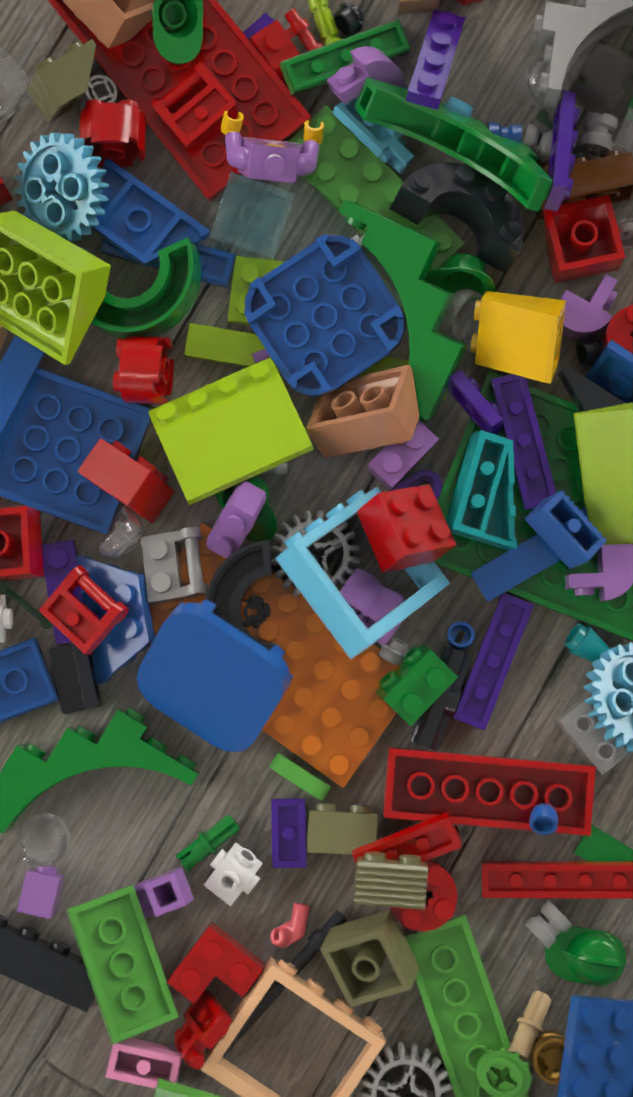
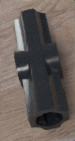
(432, 723)

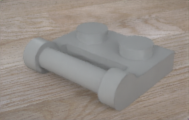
(163, 566)

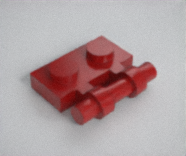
(276, 43)
(204, 1027)

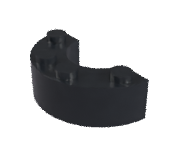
(471, 197)
(233, 581)

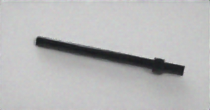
(300, 961)

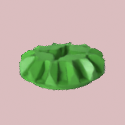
(514, 1084)

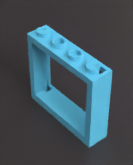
(326, 598)

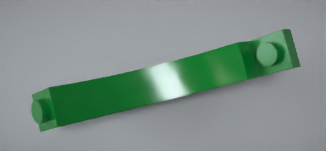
(407, 260)

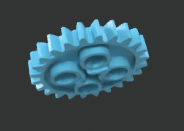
(61, 185)
(612, 687)

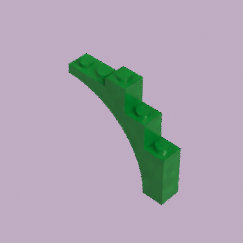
(464, 138)
(121, 745)

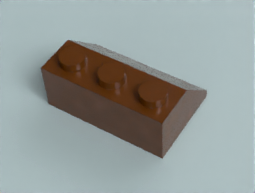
(600, 177)

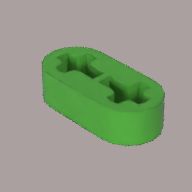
(300, 776)

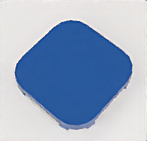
(324, 316)
(213, 677)

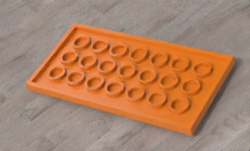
(332, 704)

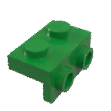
(415, 683)

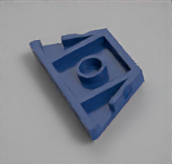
(141, 219)
(131, 634)

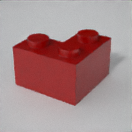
(129, 481)
(218, 956)

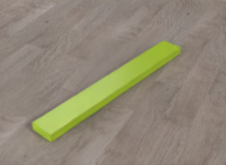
(237, 348)

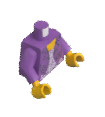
(271, 158)

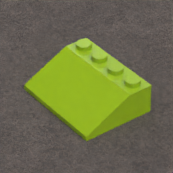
(47, 286)
(230, 430)
(607, 469)

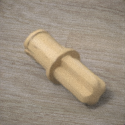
(530, 1025)

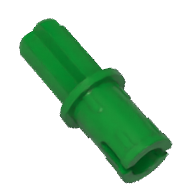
(208, 842)

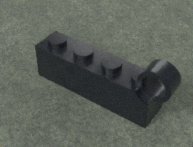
(44, 965)

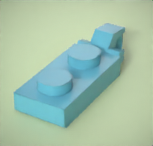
(381, 141)

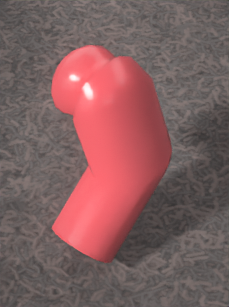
(293, 929)

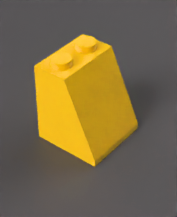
(519, 334)

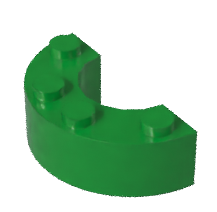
(163, 303)

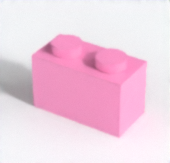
(143, 1062)

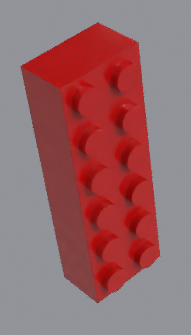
(486, 789)

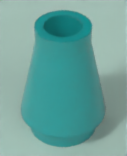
(585, 643)

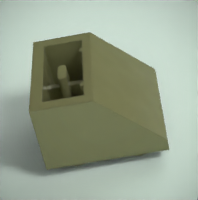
(62, 82)

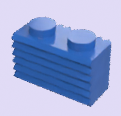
(565, 529)

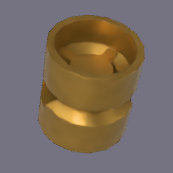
(548, 1055)

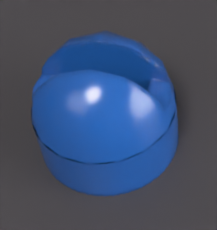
(453, 633)
(544, 819)

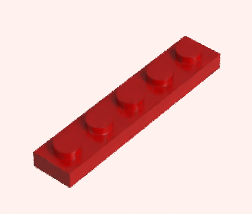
(557, 879)

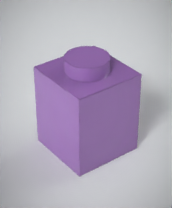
(41, 892)

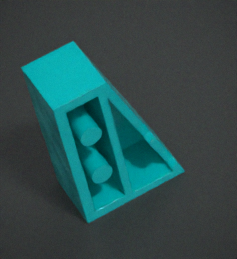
(484, 493)

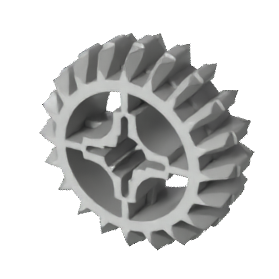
(340, 541)
(410, 1060)

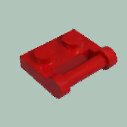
(199, 113)
(75, 618)

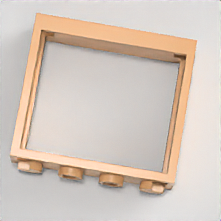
(312, 992)

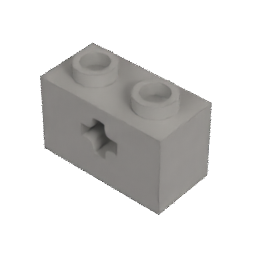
(587, 740)

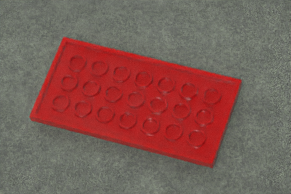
(232, 59)

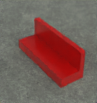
(424, 839)

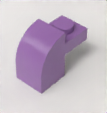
(367, 63)
(588, 317)
(613, 574)
(164, 893)

